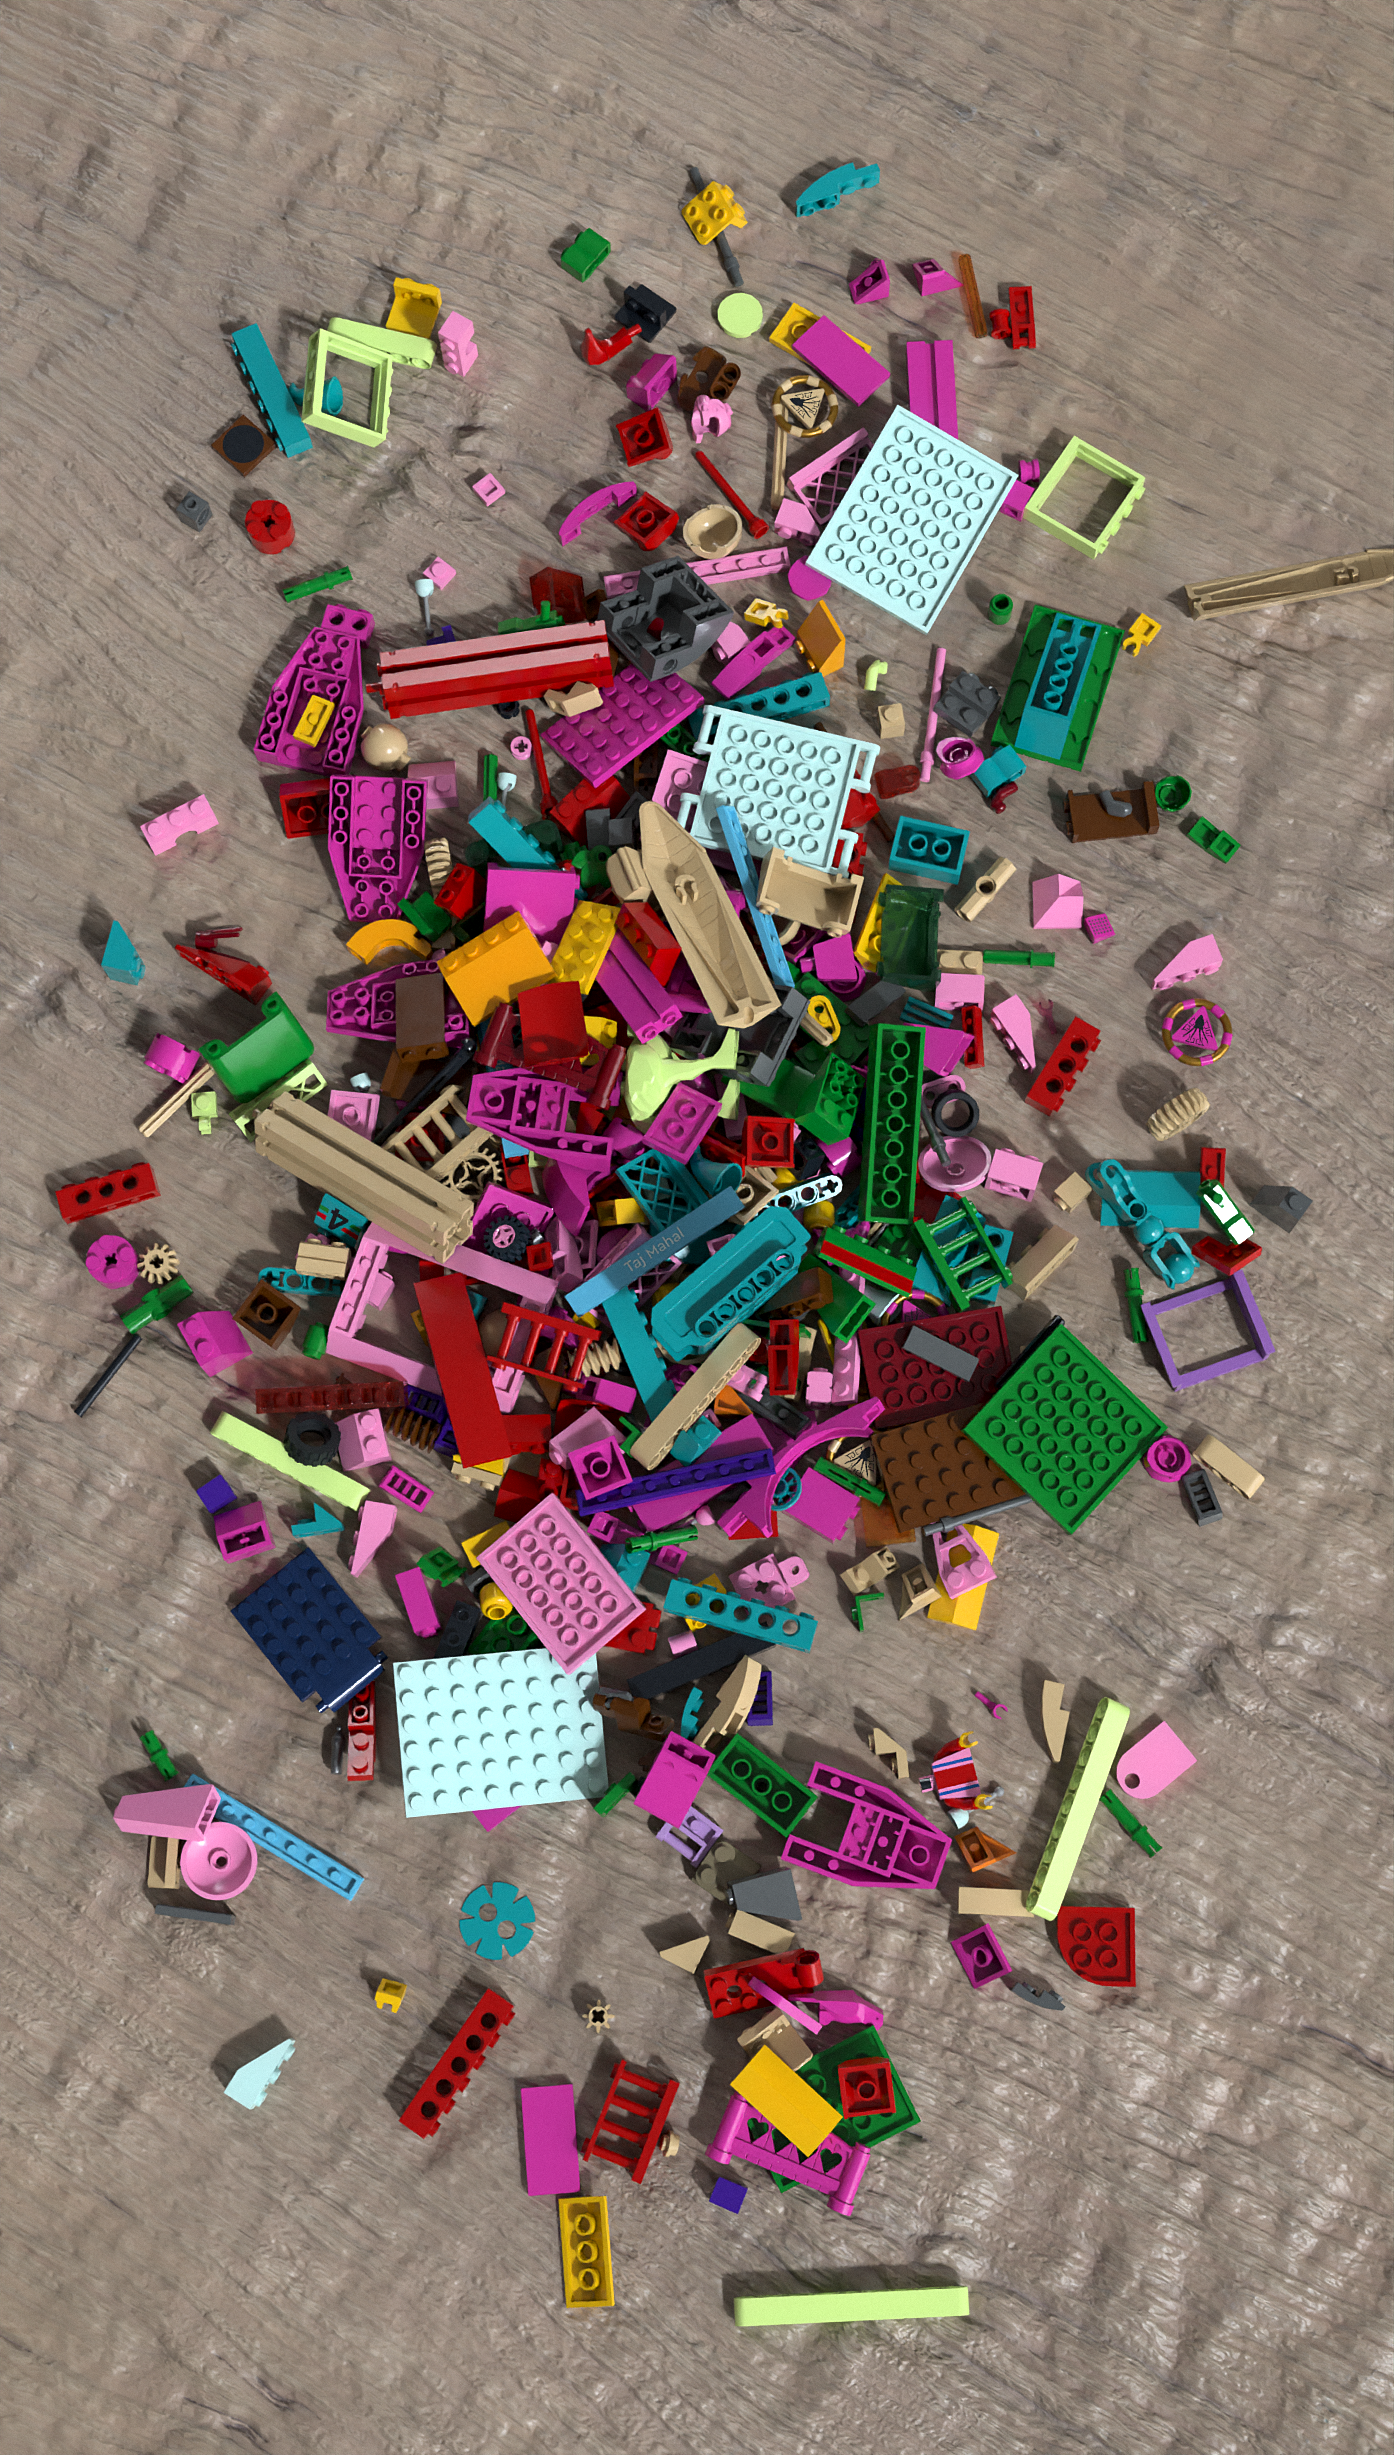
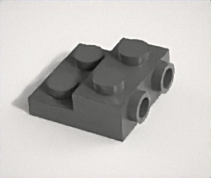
(967, 703)

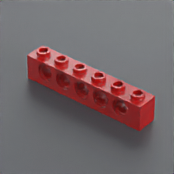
(428, 2125)

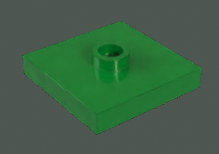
(615, 1794)

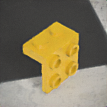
(712, 212)
(414, 308)

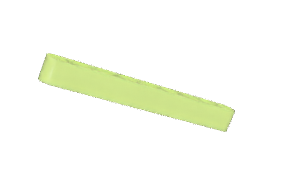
(1077, 1809)
(851, 2306)

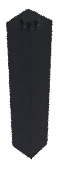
(697, 1665)

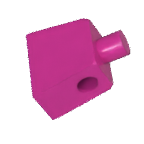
(832, 960)

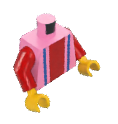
(955, 1776)

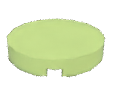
(740, 315)

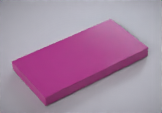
(841, 360)
(550, 2140)

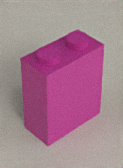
(823, 1506)
(419, 1603)

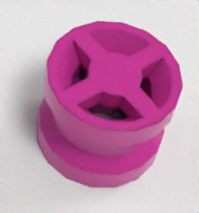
(1028, 471)

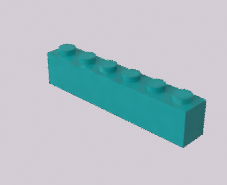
(272, 391)
(511, 841)
(639, 1351)

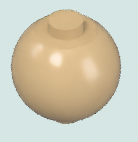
(385, 747)

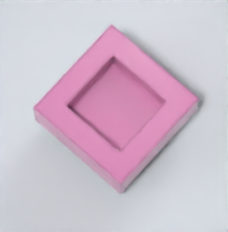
(488, 489)
(440, 573)

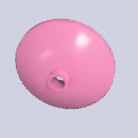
(968, 1165)
(201, 1866)

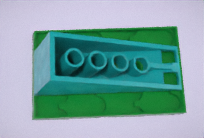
(1057, 687)

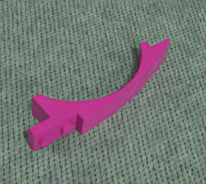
(757, 1502)

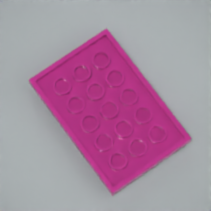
(624, 725)

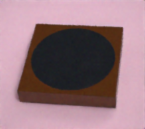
(243, 445)

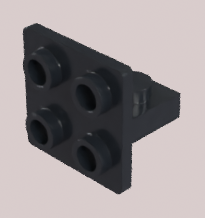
(647, 310)

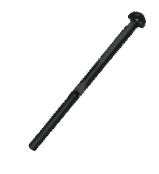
(436, 1082)

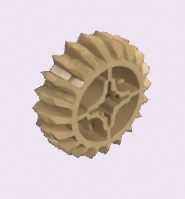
(438, 863)
(1177, 1114)
(482, 1172)

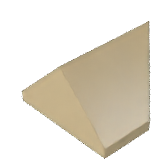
(917, 1590)

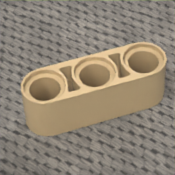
(1228, 1466)

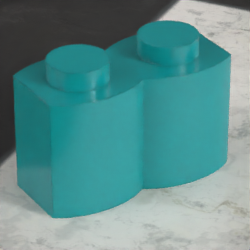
(998, 770)

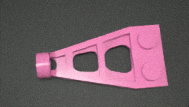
(967, 1575)

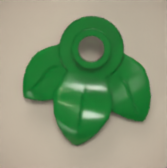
(591, 867)

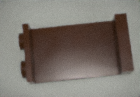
(1091, 822)
(421, 1017)
(406, 1079)

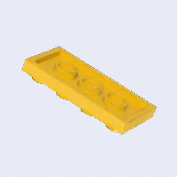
(794, 325)
(585, 944)

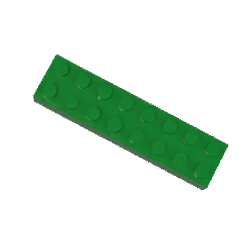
(891, 1124)

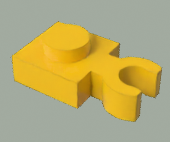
(762, 612)
(1141, 632)

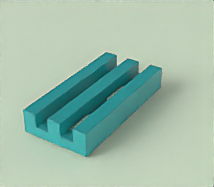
(925, 1007)

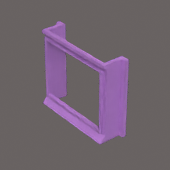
(1251, 1315)

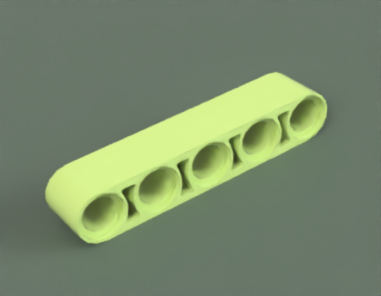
(403, 347)

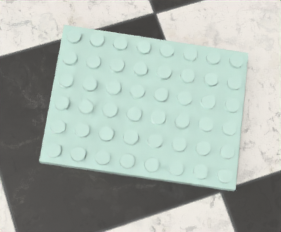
(911, 520)
(497, 1732)

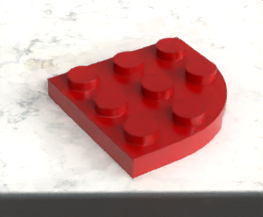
(1099, 1943)

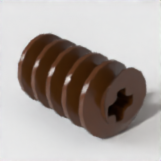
(413, 1429)

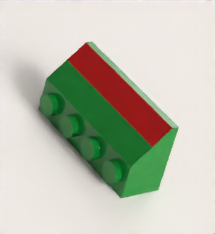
(865, 1260)

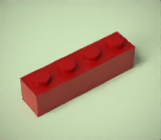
(973, 1024)

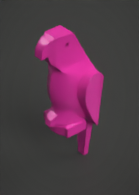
(842, 2007)

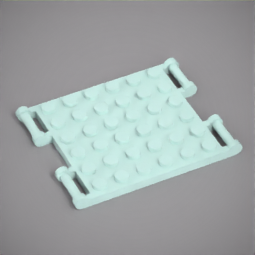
(784, 785)

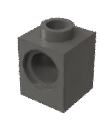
(194, 511)
(622, 833)

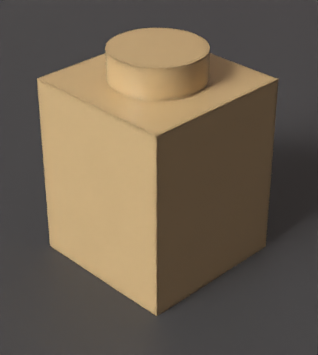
(890, 721)
(1071, 1193)

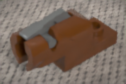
(632, 1713)

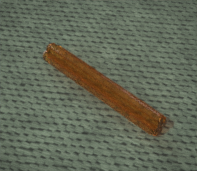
(972, 296)

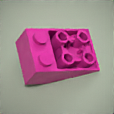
(674, 1779)

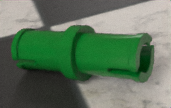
(159, 1755)

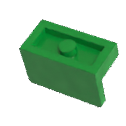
(426, 916)
(633, 1437)

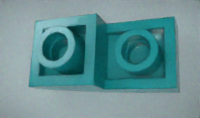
(689, 1723)

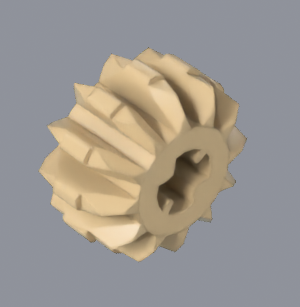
(153, 1273)

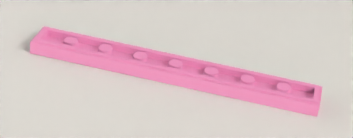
(714, 570)

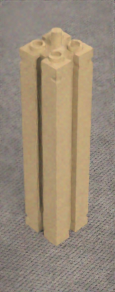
(363, 1176)

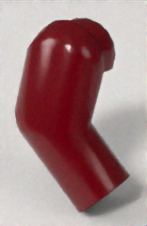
(1000, 794)

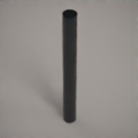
(108, 1375)

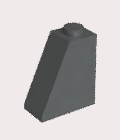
(1281, 1205)
(766, 1894)

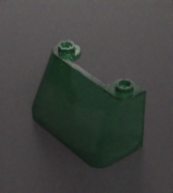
(479, 851)
(909, 937)

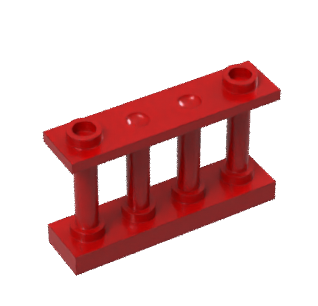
(538, 1322)
(646, 2141)

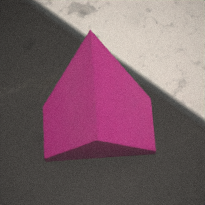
(933, 278)
(871, 284)

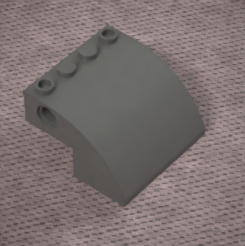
(690, 613)
(759, 1045)

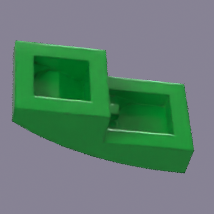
(1214, 842)

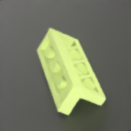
(243, 1113)

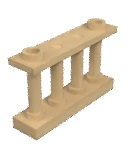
(460, 1147)

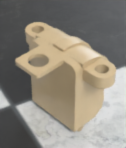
(629, 879)

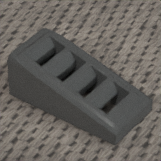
(1208, 1517)

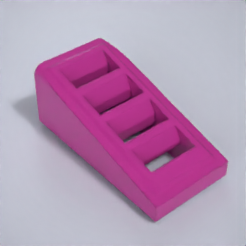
(410, 1482)

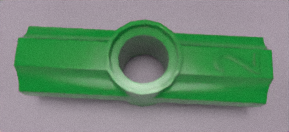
(156, 1304)

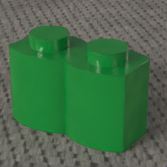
(585, 255)

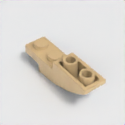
(737, 1698)

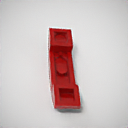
(537, 1259)

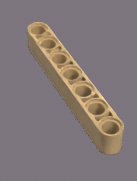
(695, 1396)

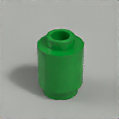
(1000, 609)
(315, 1341)

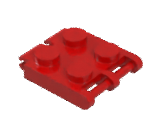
(636, 1635)

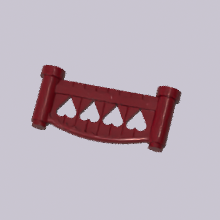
(597, 1080)

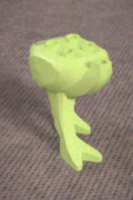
(655, 1074)

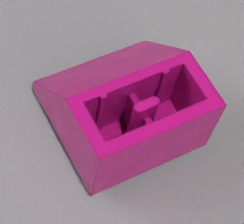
(243, 1532)

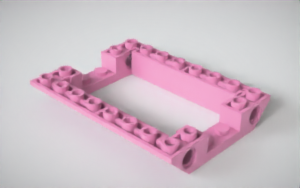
(349, 1317)

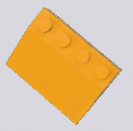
(496, 967)

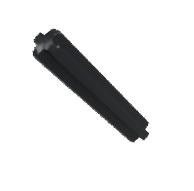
(1033, 1345)

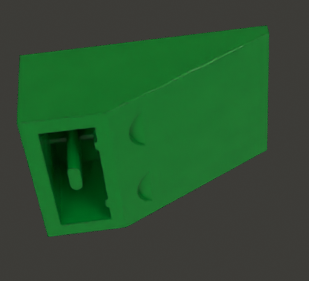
(831, 1101)

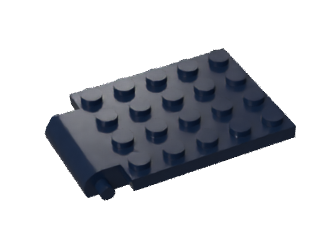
(312, 1632)

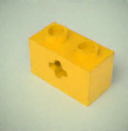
(619, 1212)

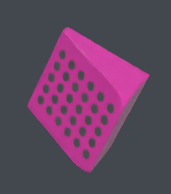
(1098, 928)

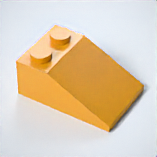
(821, 641)

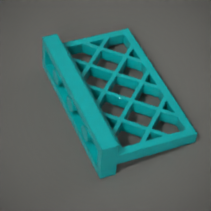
(679, 1176)

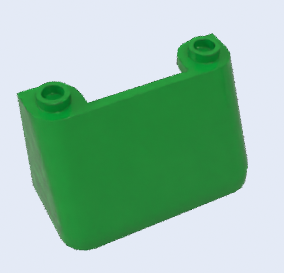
(261, 1054)

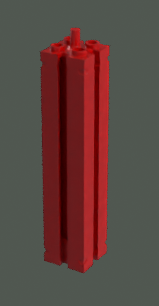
(493, 669)

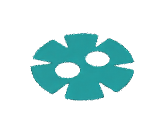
(476, 1928)

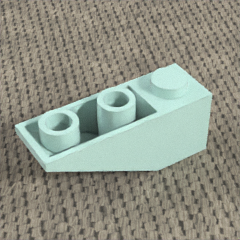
(253, 2078)

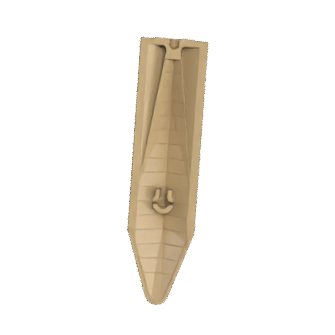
(1290, 584)
(704, 921)

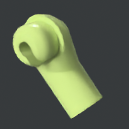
(872, 674)

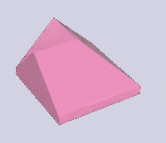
(1057, 903)

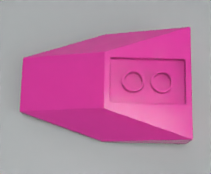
(323, 667)
(376, 841)
(369, 1006)

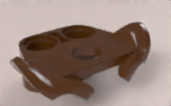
(715, 367)

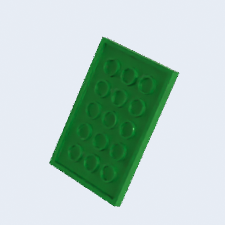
(823, 2077)

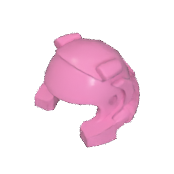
(710, 416)

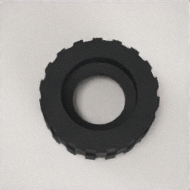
(308, 1454)

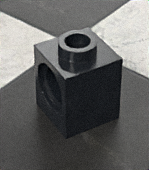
(806, 1159)

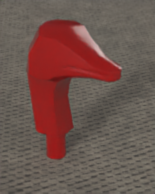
(600, 351)

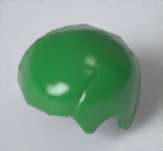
(1172, 793)

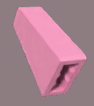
(169, 1813)

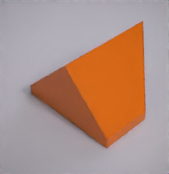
(730, 1405)
(980, 1849)

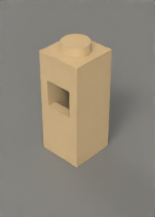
(759, 1932)

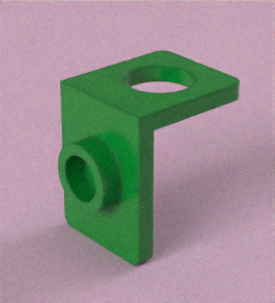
(856, 1611)

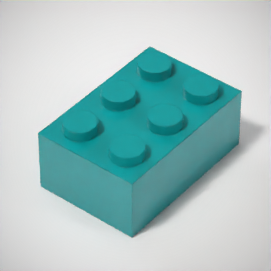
(928, 850)

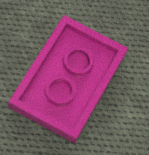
(682, 1123)

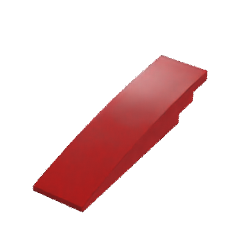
(462, 1370)

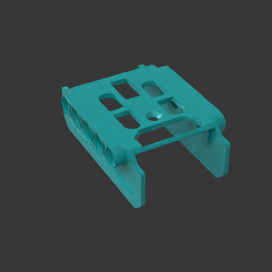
(725, 1280)

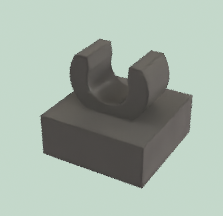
(477, 1580)

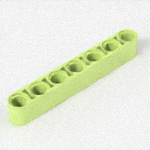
(273, 1454)

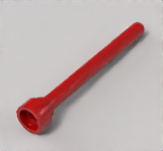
(757, 526)
(548, 801)

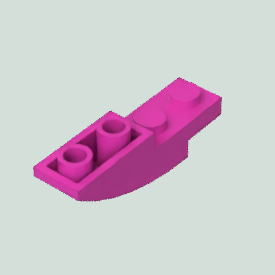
(752, 660)

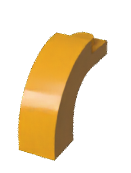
(387, 933)

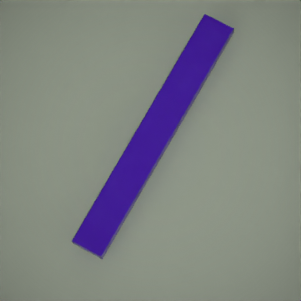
(681, 1481)

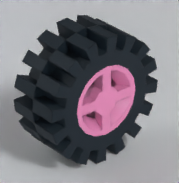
(498, 1239)

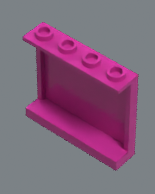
(539, 895)

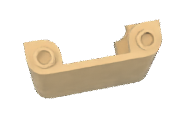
(807, 894)

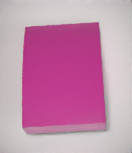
(567, 1193)

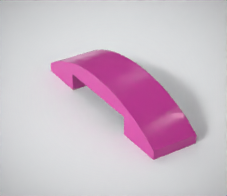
(616, 493)
(615, 1532)

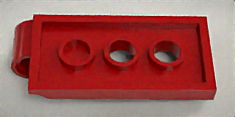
(783, 1972)

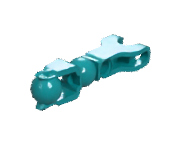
(1148, 1229)

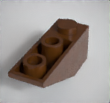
(802, 1293)

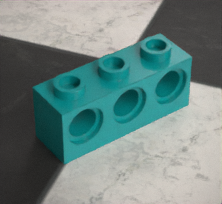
(980, 1274)

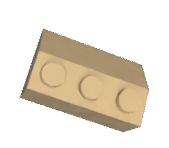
(1041, 1260)

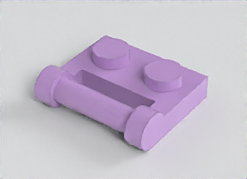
(698, 1829)

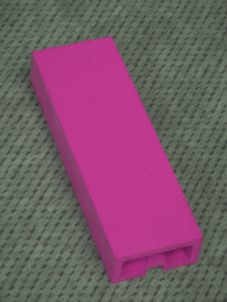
(932, 383)
(635, 990)
(738, 1439)

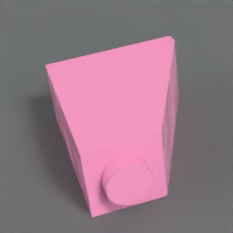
(583, 1432)

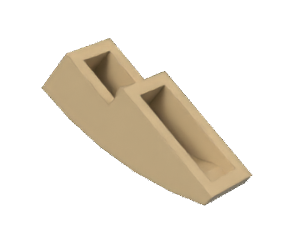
(1052, 1718)
(992, 1902)

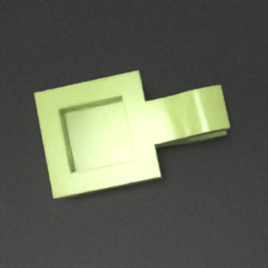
(204, 1108)

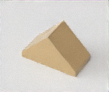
(687, 1954)

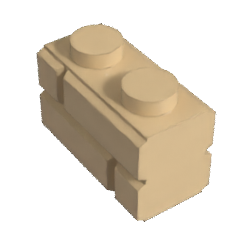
(323, 1260)

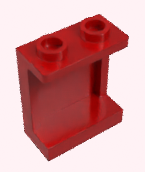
(462, 891)

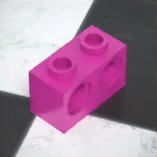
(350, 620)

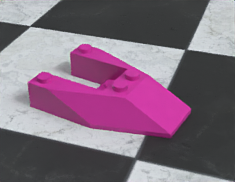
(534, 1116)
(883, 1842)

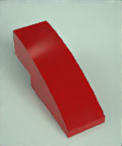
(783, 1356)

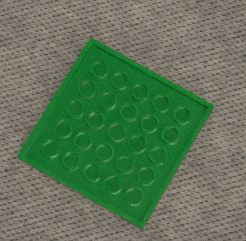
(1064, 1429)

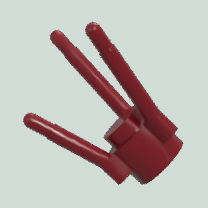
(208, 940)

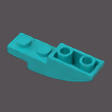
(827, 190)

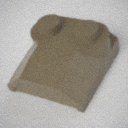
(723, 1865)

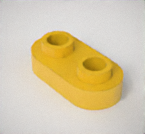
(827, 1018)

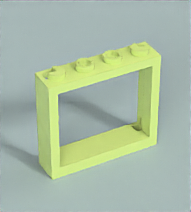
(314, 382)
(1102, 462)

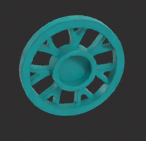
(783, 1489)

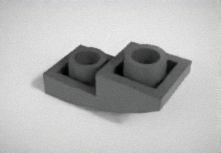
(598, 828)
(1045, 2000)

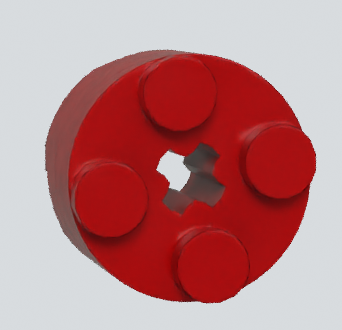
(269, 526)

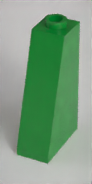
(849, 1304)

